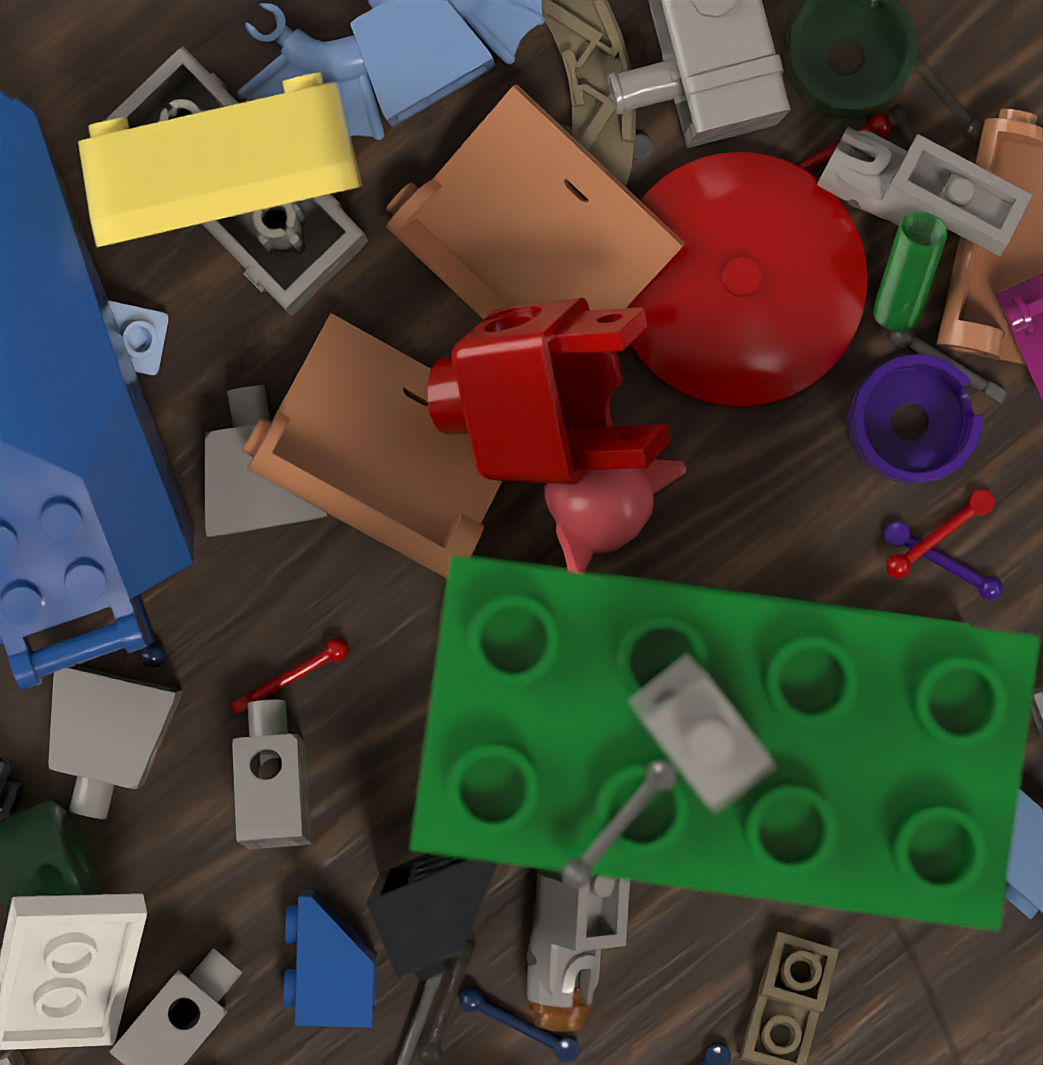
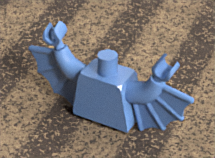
(404, 48)

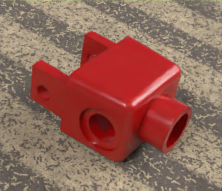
(538, 393)

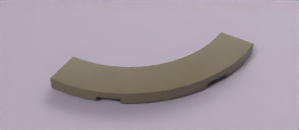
(590, 51)

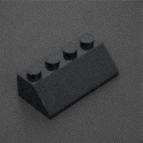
(428, 910)

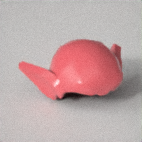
(606, 508)

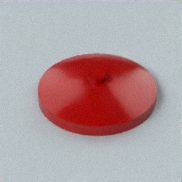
(759, 288)

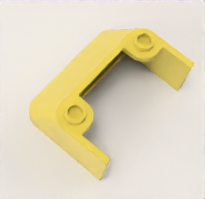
(217, 162)

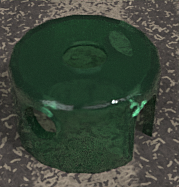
(871, 25)
(41, 838)

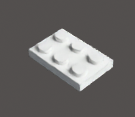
(67, 969)

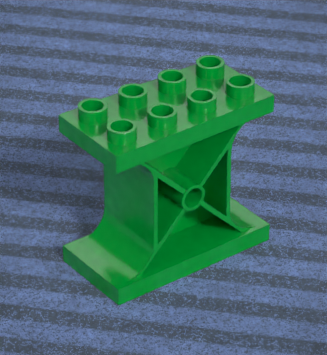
(882, 729)

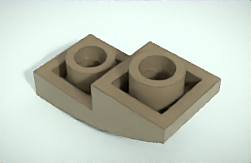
(789, 1002)

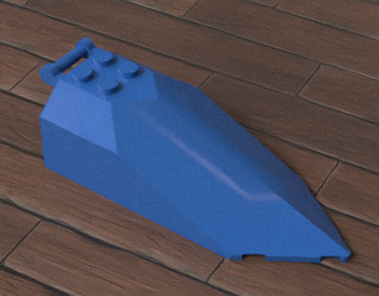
(81, 463)

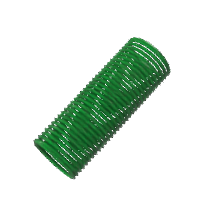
(920, 276)

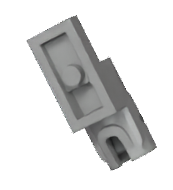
(926, 180)

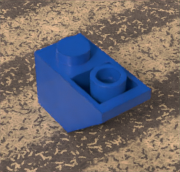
(333, 967)

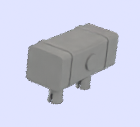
(714, 67)
(284, 247)

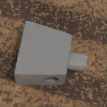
(235, 496)
(106, 732)
(702, 734)
(275, 809)
(153, 1035)

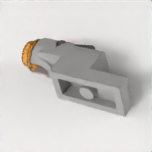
(567, 944)

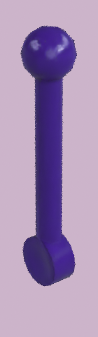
(989, 587)

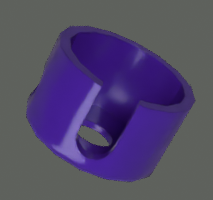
(951, 425)

